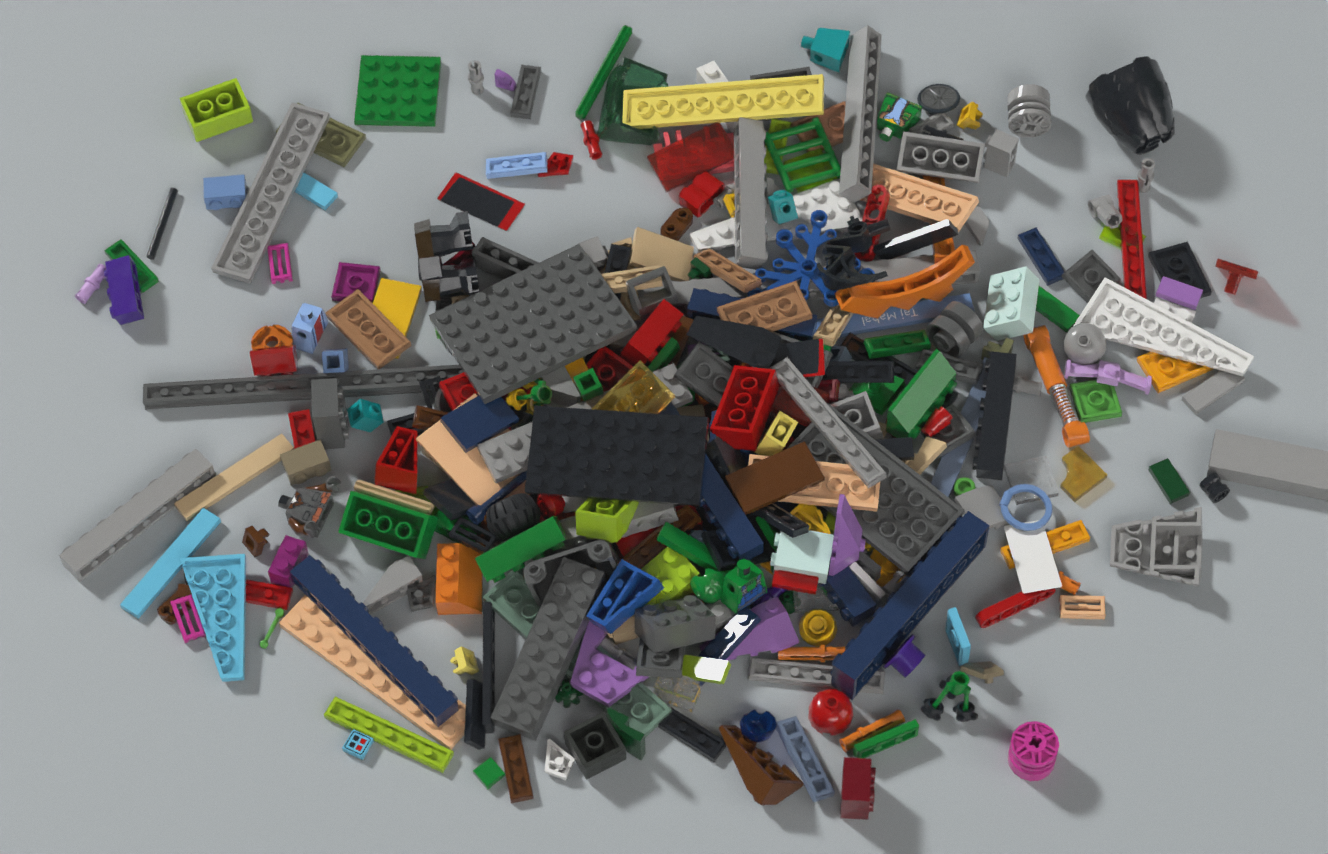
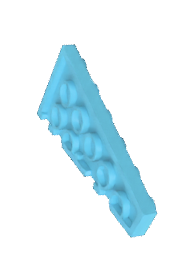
(220, 599)

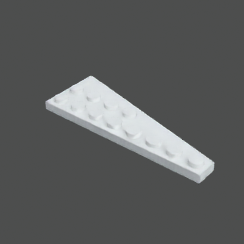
(822, 197)
(1146, 326)

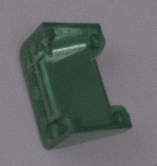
(627, 76)

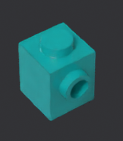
(782, 207)
(365, 415)

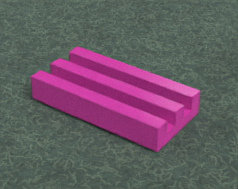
(281, 277)
(194, 635)

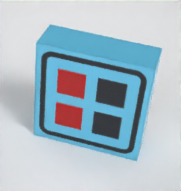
(357, 744)

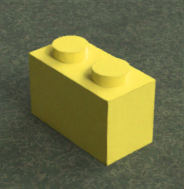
(776, 435)

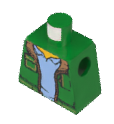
(897, 116)

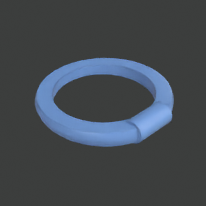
(1025, 488)

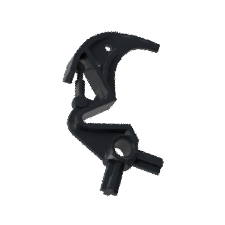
(840, 256)

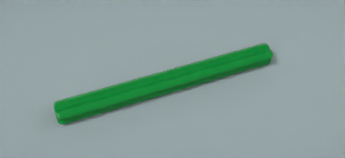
(603, 72)

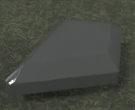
(422, 594)

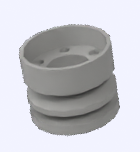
(1029, 110)

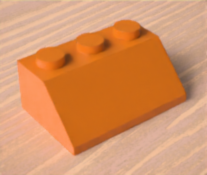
(458, 580)

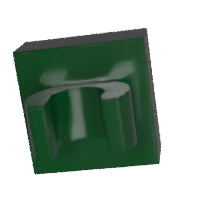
(699, 270)

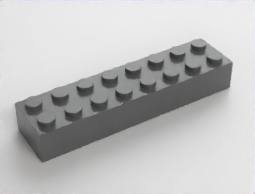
(548, 649)

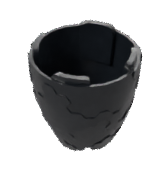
(1134, 105)

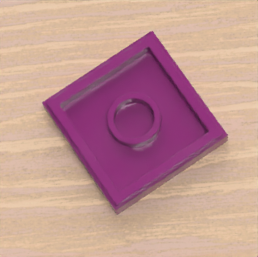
(354, 277)

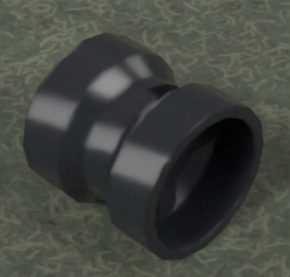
(1214, 487)

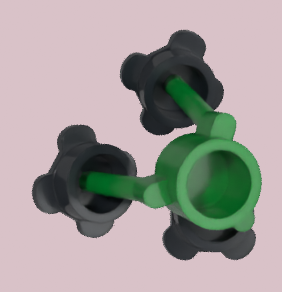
(954, 685)

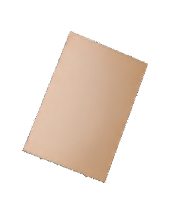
(465, 469)

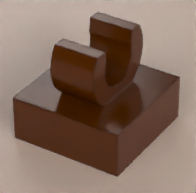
(255, 540)

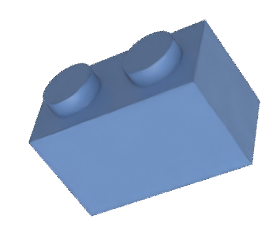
(224, 191)

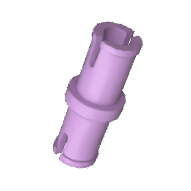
(91, 284)

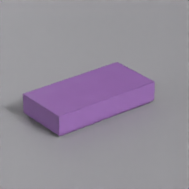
(1179, 293)

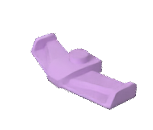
(1109, 374)

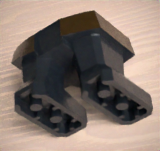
(441, 240)

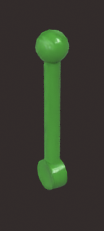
(279, 614)

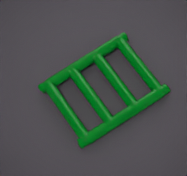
(822, 139)

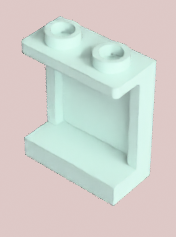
(803, 554)

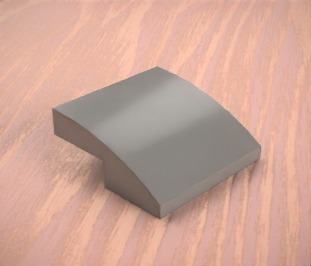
(984, 504)

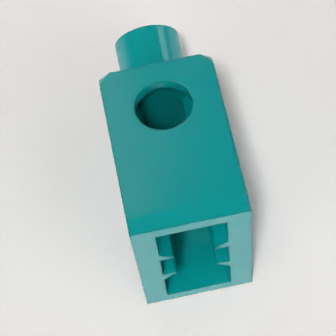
(828, 47)

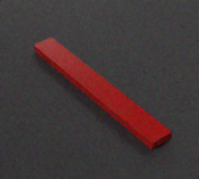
(1132, 258)

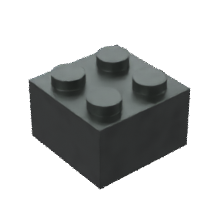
(595, 745)

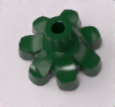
(568, 694)

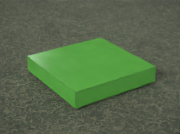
(1095, 401)

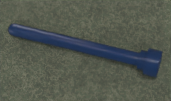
(477, 513)

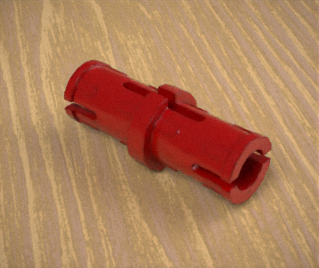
(591, 140)

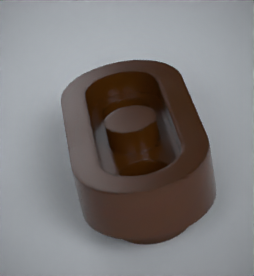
(677, 223)

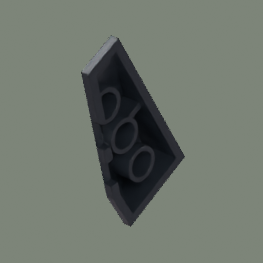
(739, 342)

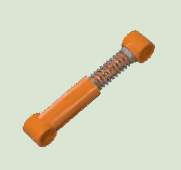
(1038, 342)

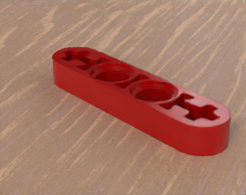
(871, 205)
(1011, 606)

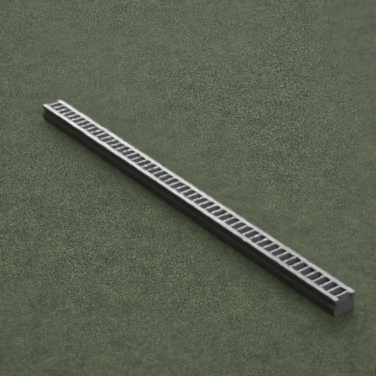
(290, 387)

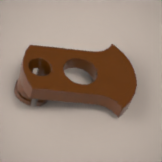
(183, 590)

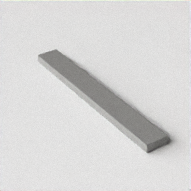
(828, 423)

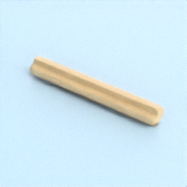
(394, 497)

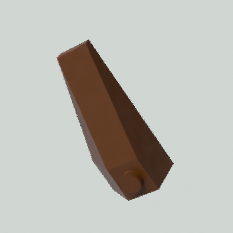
(761, 775)

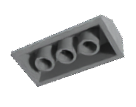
(940, 157)

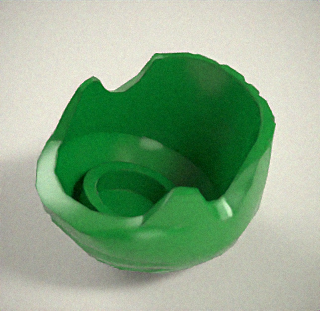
(708, 587)

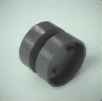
(954, 329)

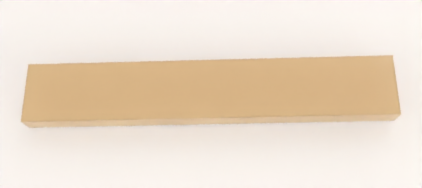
(233, 477)

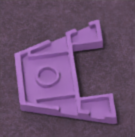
(600, 674)

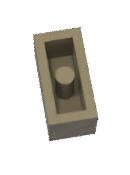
(305, 462)

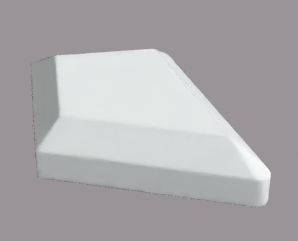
(557, 761)

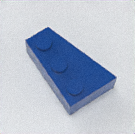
(623, 593)

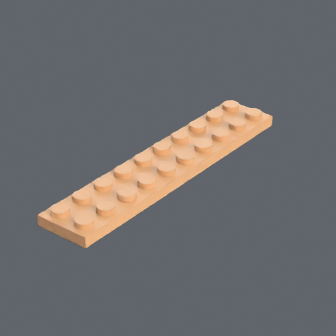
(323, 637)

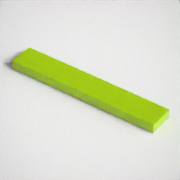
(389, 734)

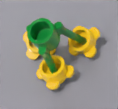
(538, 396)

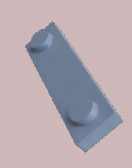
(804, 759)

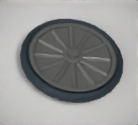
(938, 98)

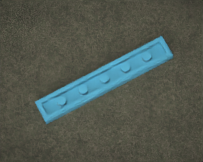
(169, 563)

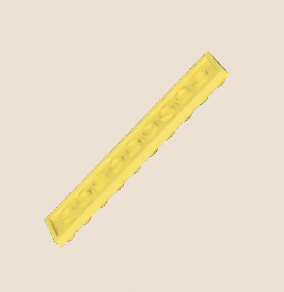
(724, 102)

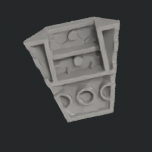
(1161, 547)

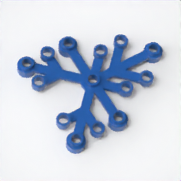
(814, 241)

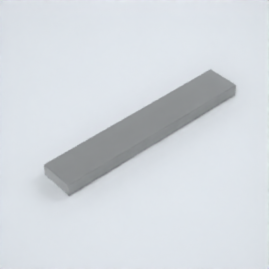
(804, 674)

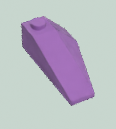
(847, 538)
(771, 633)

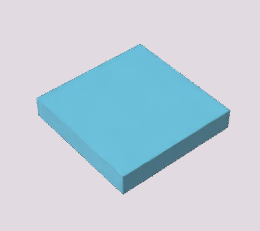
(957, 637)

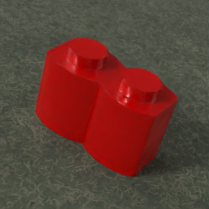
(700, 194)

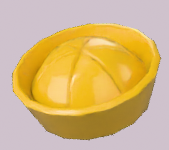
(818, 627)

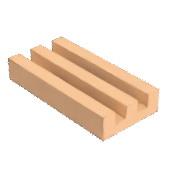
(1082, 611)

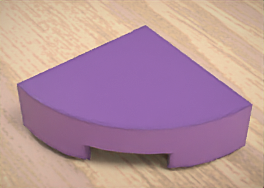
(504, 80)

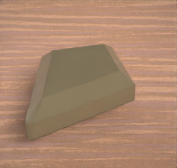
(982, 670)

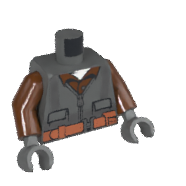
(310, 507)

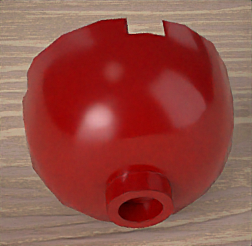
(830, 712)

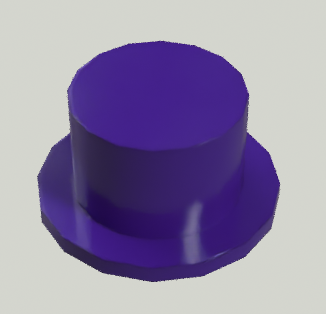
(906, 657)

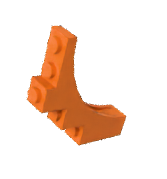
(930, 283)

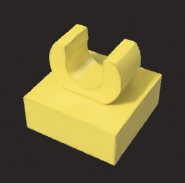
(466, 661)

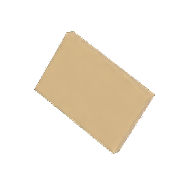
(654, 249)

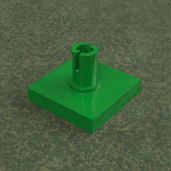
(880, 394)

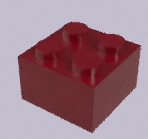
(857, 788)

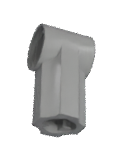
(1104, 209)

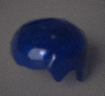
(758, 726)

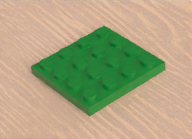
(398, 90)

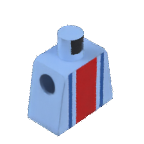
(308, 327)

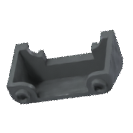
(541, 572)

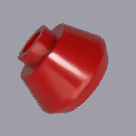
(550, 505)

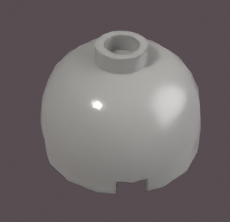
(1085, 344)

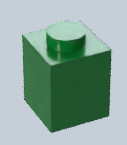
(588, 385)

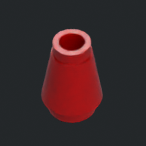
(937, 421)

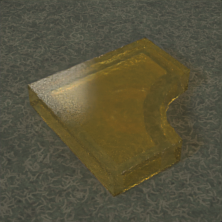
(1082, 474)

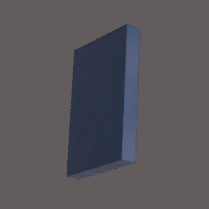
(478, 421)

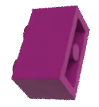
(289, 555)

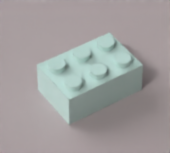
(1011, 303)

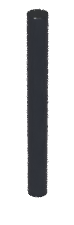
(162, 223)

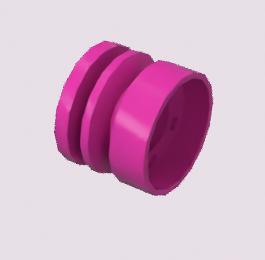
(1033, 751)

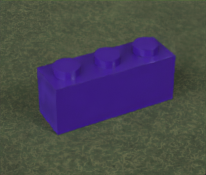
(123, 290)

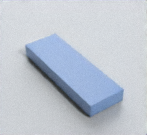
(516, 165)

